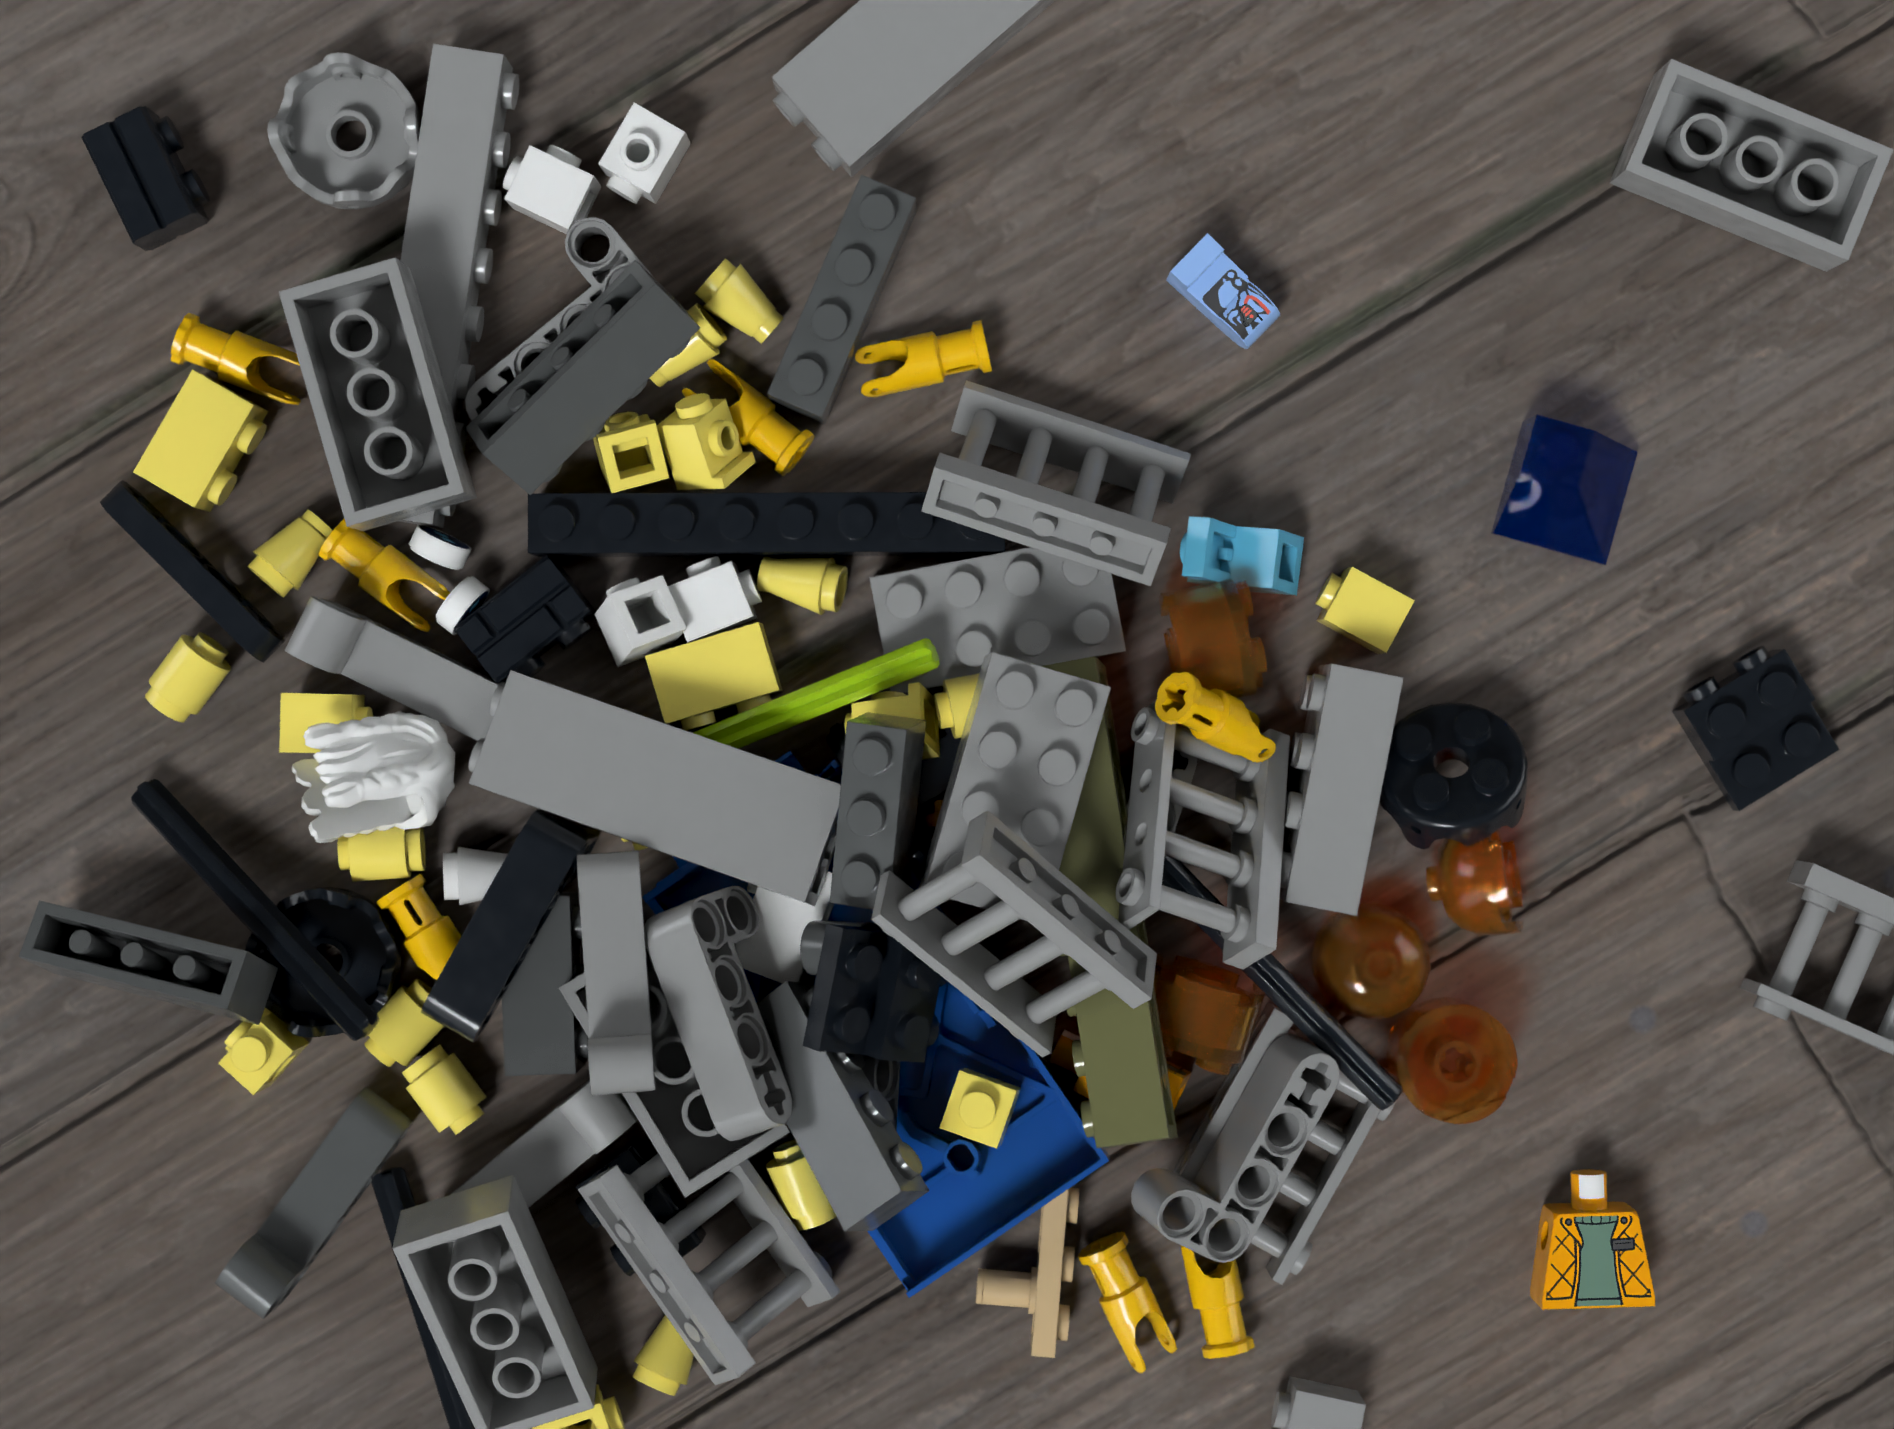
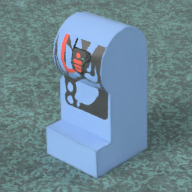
(1223, 293)

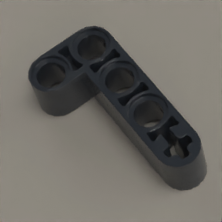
(507, 923)

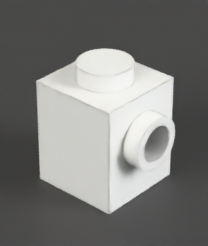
(643, 155)
(550, 187)
(714, 598)
(639, 619)

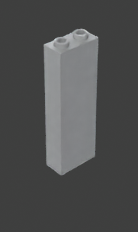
(888, 68)
(659, 786)

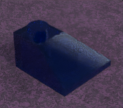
(1564, 489)

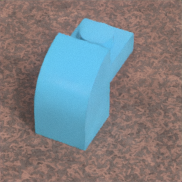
(1223, 551)

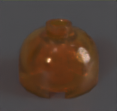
(1478, 884)
(1371, 961)

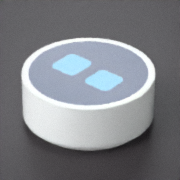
(439, 547)
(461, 602)

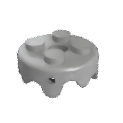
(319, 104)

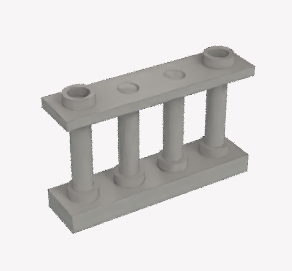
(1045, 517)
(1257, 829)
(1031, 892)
(1876, 918)
(1290, 1249)
(688, 1295)

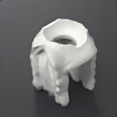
(375, 775)

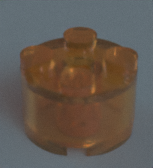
(1213, 637)
(1205, 1012)
(1482, 1072)

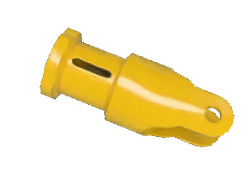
(231, 356)
(926, 359)
(761, 425)
(379, 570)
(1212, 717)
(428, 943)
(1125, 1295)
(1218, 1300)

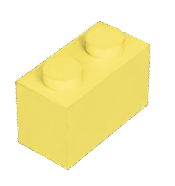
(202, 442)
(714, 675)

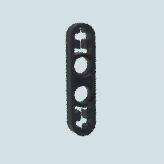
(192, 571)

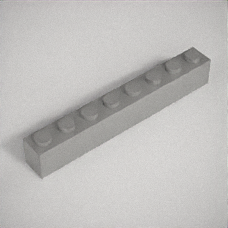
(452, 210)

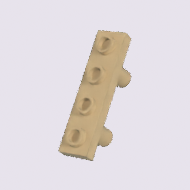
(1040, 1288)

